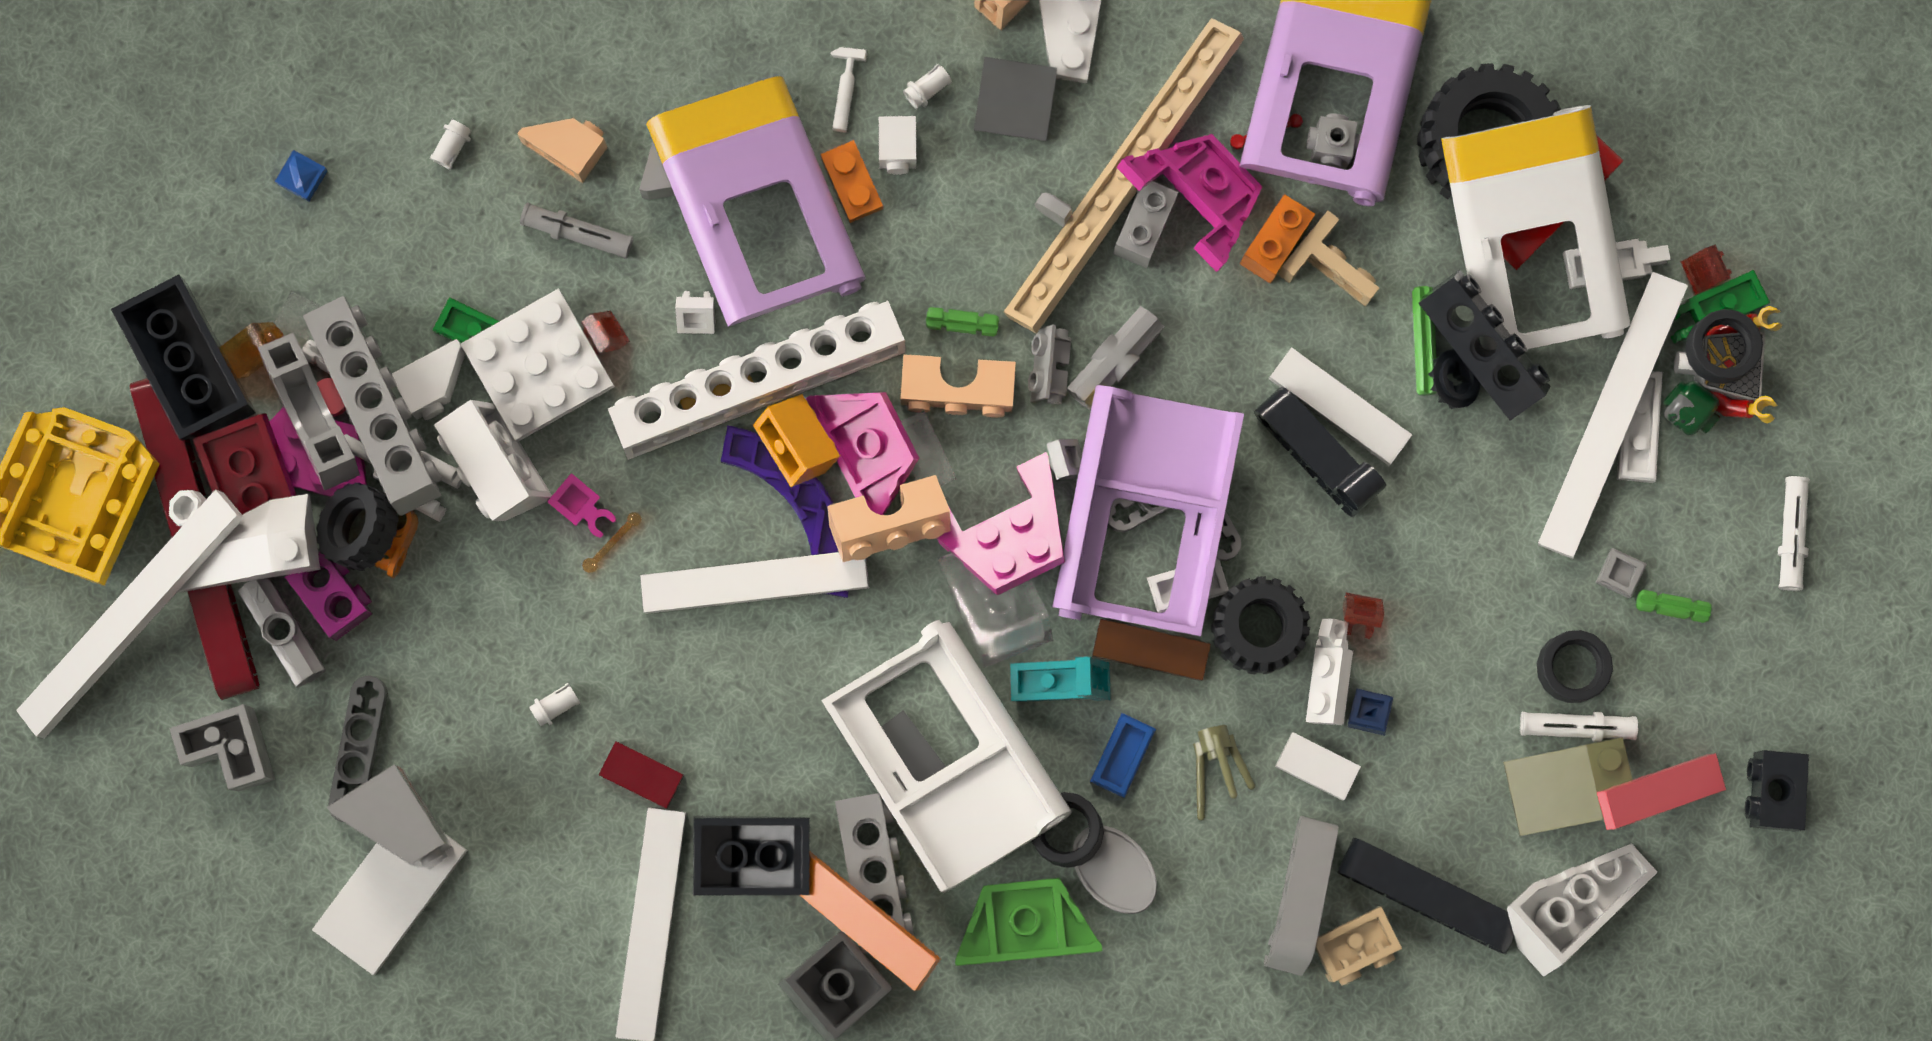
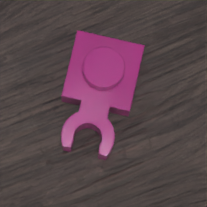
(576, 502)

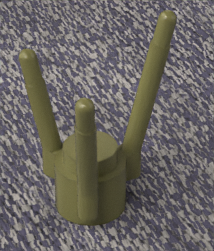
(1217, 744)

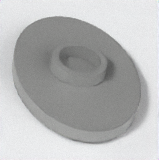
(1118, 873)

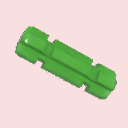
(962, 321)
(1673, 606)

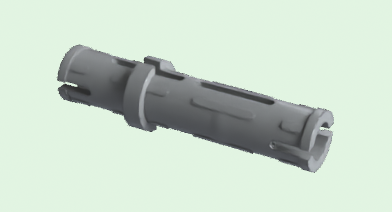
(575, 230)

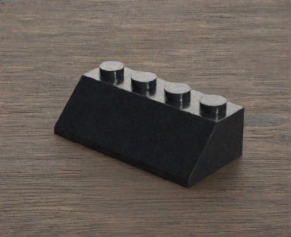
(183, 359)

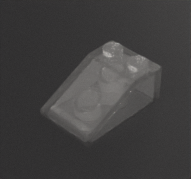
(995, 623)

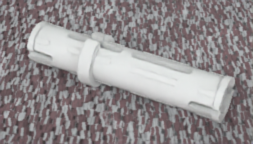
(1794, 533)
(1622, 726)

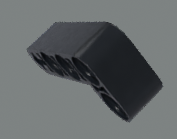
(1319, 452)

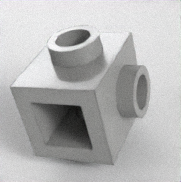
(1327, 151)

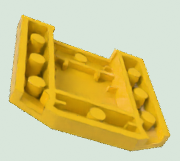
(72, 491)

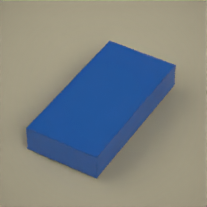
(1122, 755)

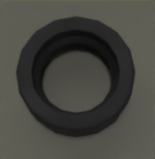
(1746, 329)
(1603, 664)
(1090, 846)

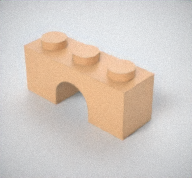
(925, 388)
(862, 532)

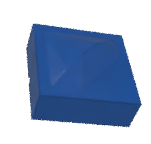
(301, 175)

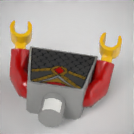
(1726, 349)

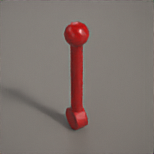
(1237, 141)

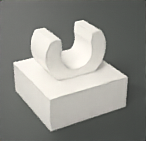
(695, 314)

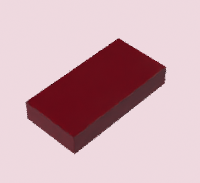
(641, 775)

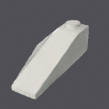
(266, 544)
(1570, 907)

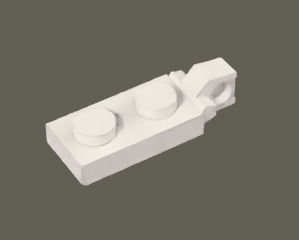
(1633, 257)
(1330, 674)

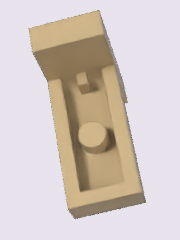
(1330, 262)

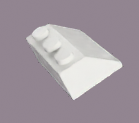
(491, 461)

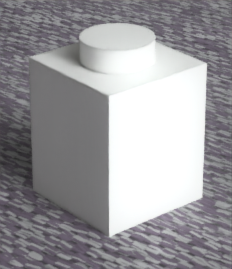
(897, 143)

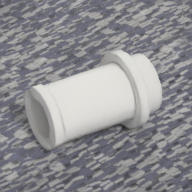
(927, 86)
(451, 144)
(554, 704)

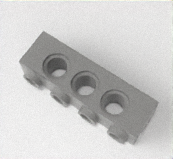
(852, 815)

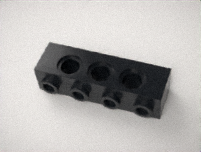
(1510, 395)

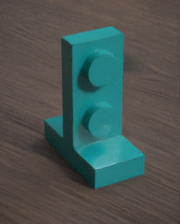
(1060, 680)

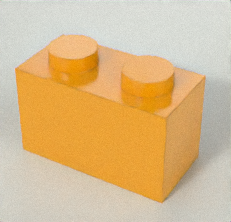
(796, 440)

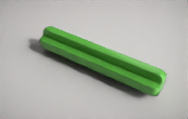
(1423, 343)

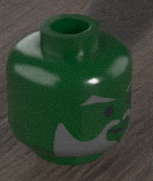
(1691, 408)

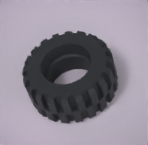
(1473, 90)

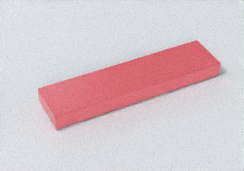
(1661, 791)

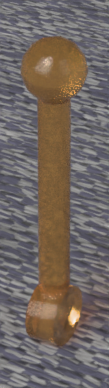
(591, 564)

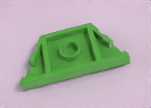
(1025, 923)

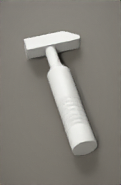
(846, 86)

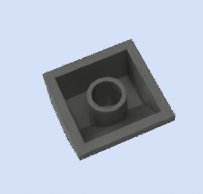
(835, 986)

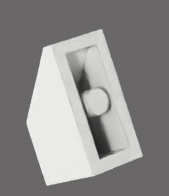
(430, 380)

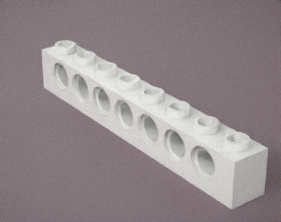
(745, 396)

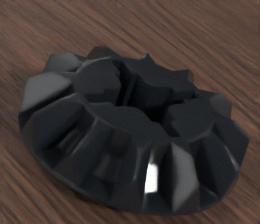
(1458, 395)

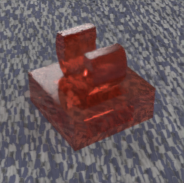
(1706, 269)
(604, 332)
(1364, 611)

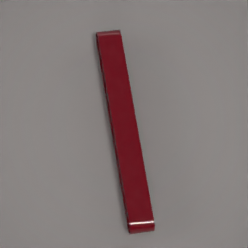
(212, 607)

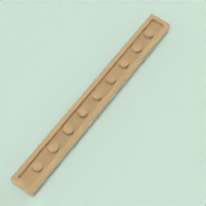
(1112, 189)

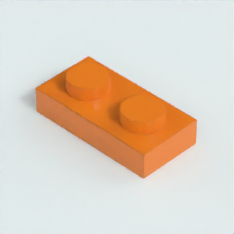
(851, 181)

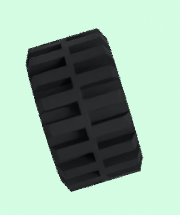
(1283, 602)

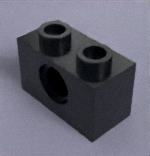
(1791, 773)

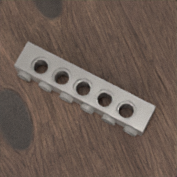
(329, 327)

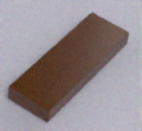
(1151, 650)

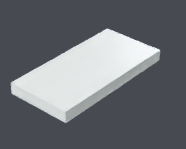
(382, 904)

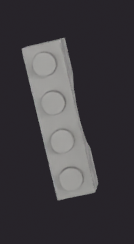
(308, 411)

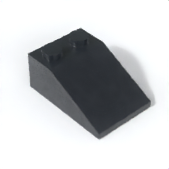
(750, 855)

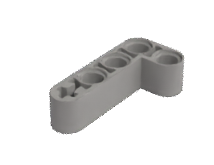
(1302, 897)

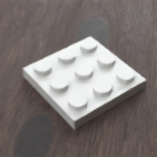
(537, 365)

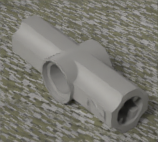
(1116, 356)
(293, 651)

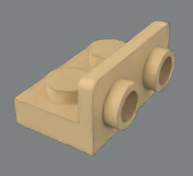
(1357, 945)

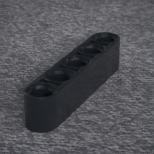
(1427, 894)

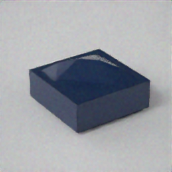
(1370, 712)

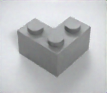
(233, 739)

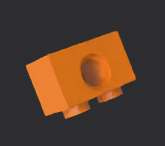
(1277, 238)

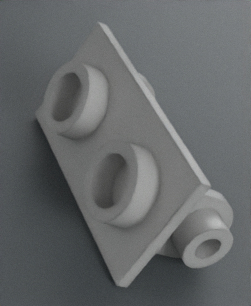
(1046, 381)

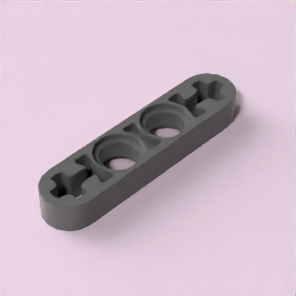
(349, 746)

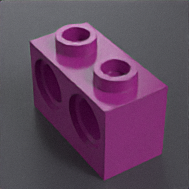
(323, 600)

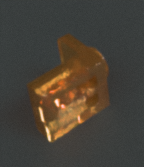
(243, 348)

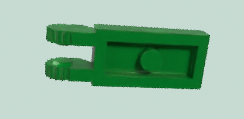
(1739, 294)

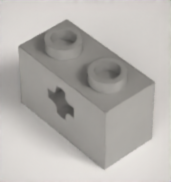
(1145, 223)

